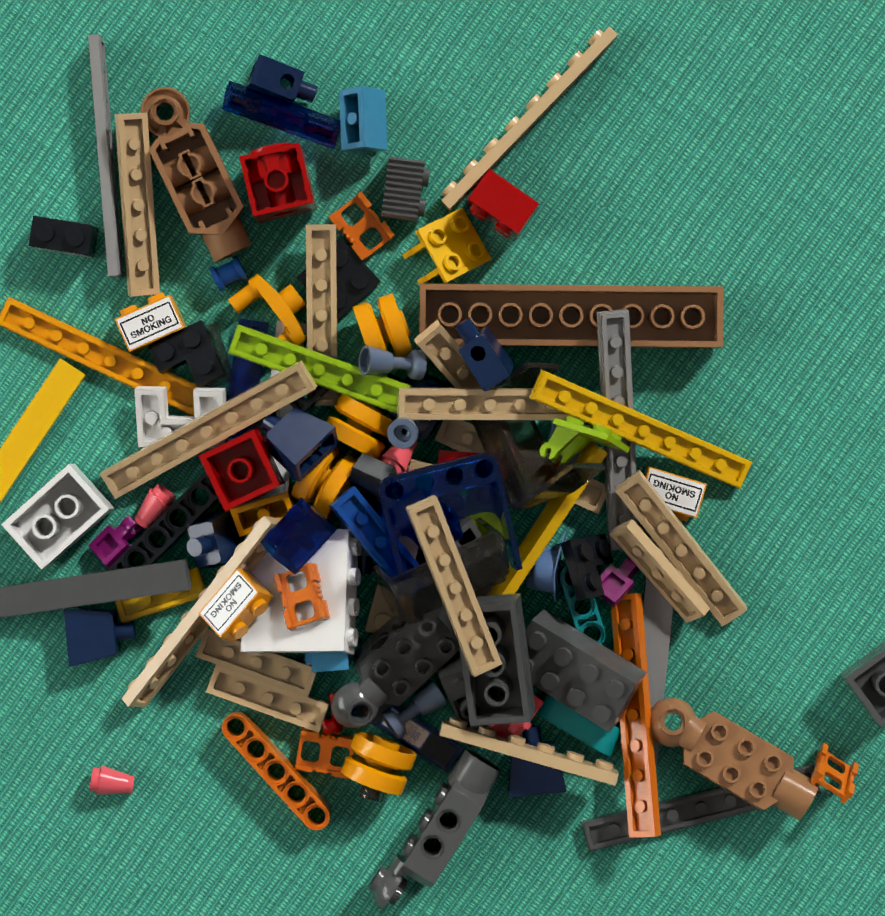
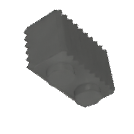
(403, 190)

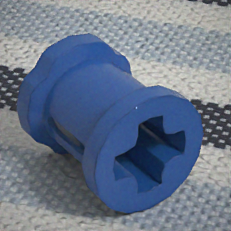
(228, 273)

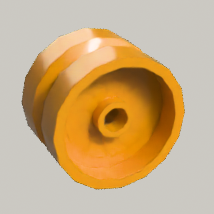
(385, 329)
(360, 425)
(326, 482)
(378, 763)

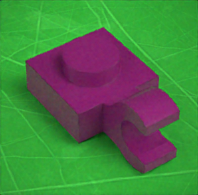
(113, 541)
(618, 582)

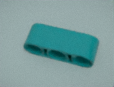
(581, 620)
(579, 726)

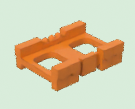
(354, 232)
(310, 592)
(326, 743)
(844, 779)

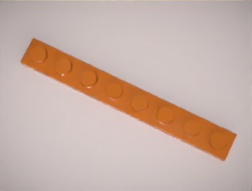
(635, 723)

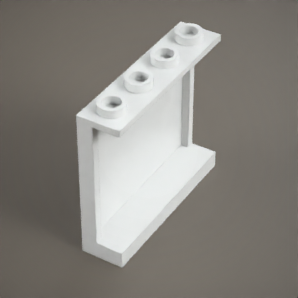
(339, 581)

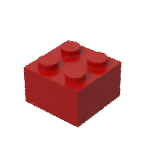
(501, 204)
(241, 469)

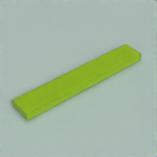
(325, 370)

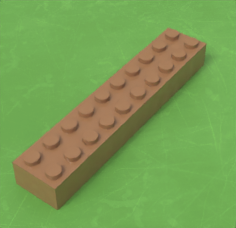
(569, 313)

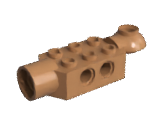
(195, 175)
(734, 758)

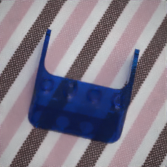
(463, 484)

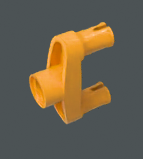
(283, 304)

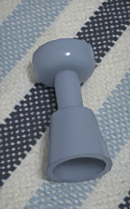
(379, 361)
(404, 431)
(424, 702)

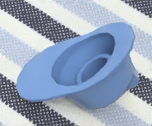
(545, 571)

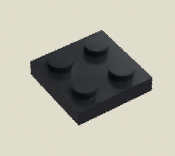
(353, 279)

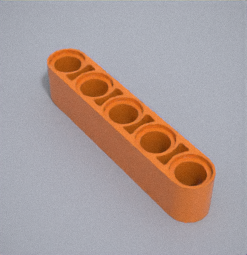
(279, 784)

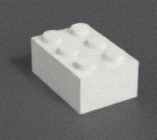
(57, 516)

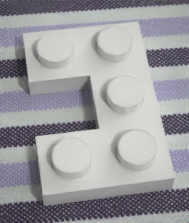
(153, 416)

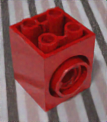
(278, 182)

